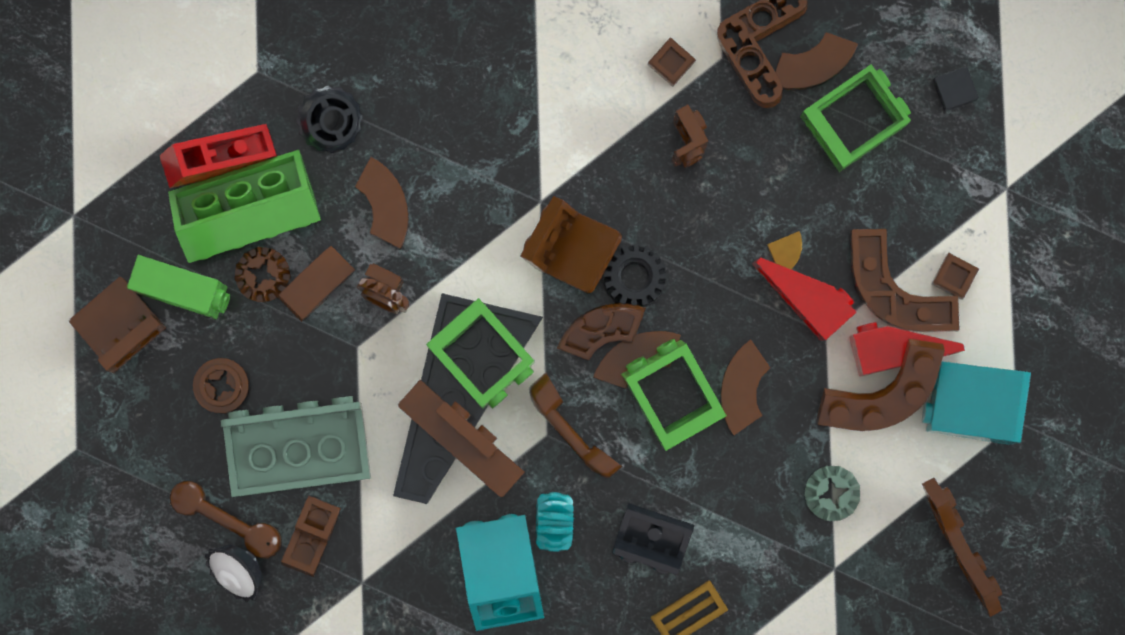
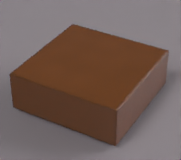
(671, 62)
(955, 276)
(386, 277)

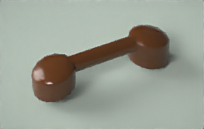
(546, 401)
(189, 498)

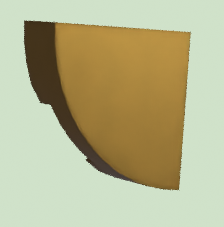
(786, 250)

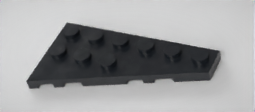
(484, 361)

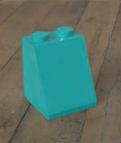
(978, 403)
(499, 572)

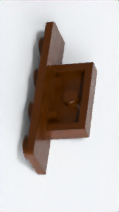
(465, 442)

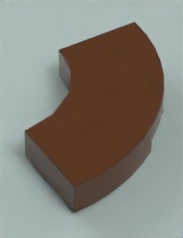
(817, 65)
(387, 203)
(600, 327)
(625, 352)
(740, 387)

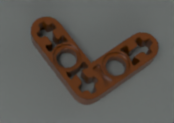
(750, 34)

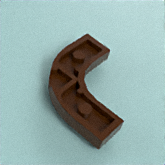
(888, 300)
(891, 404)
(971, 563)

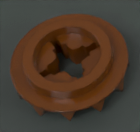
(268, 289)
(382, 296)
(206, 393)

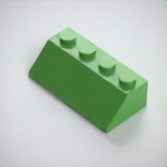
(243, 206)

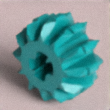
(554, 522)

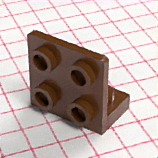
(116, 325)

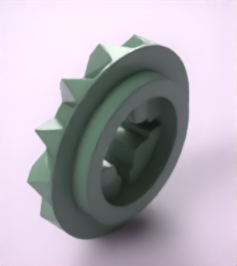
(818, 484)

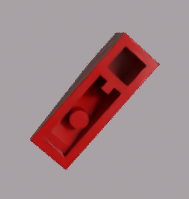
(216, 155)
(813, 301)
(885, 347)

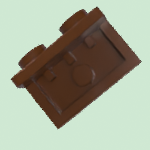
(691, 129)

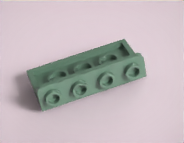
(296, 447)

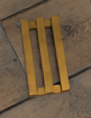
(663, 629)

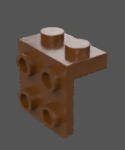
(570, 246)

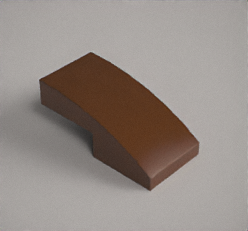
(316, 283)
(310, 536)

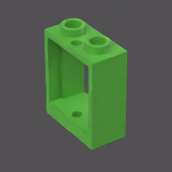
(826, 136)
(178, 287)
(460, 326)
(689, 424)

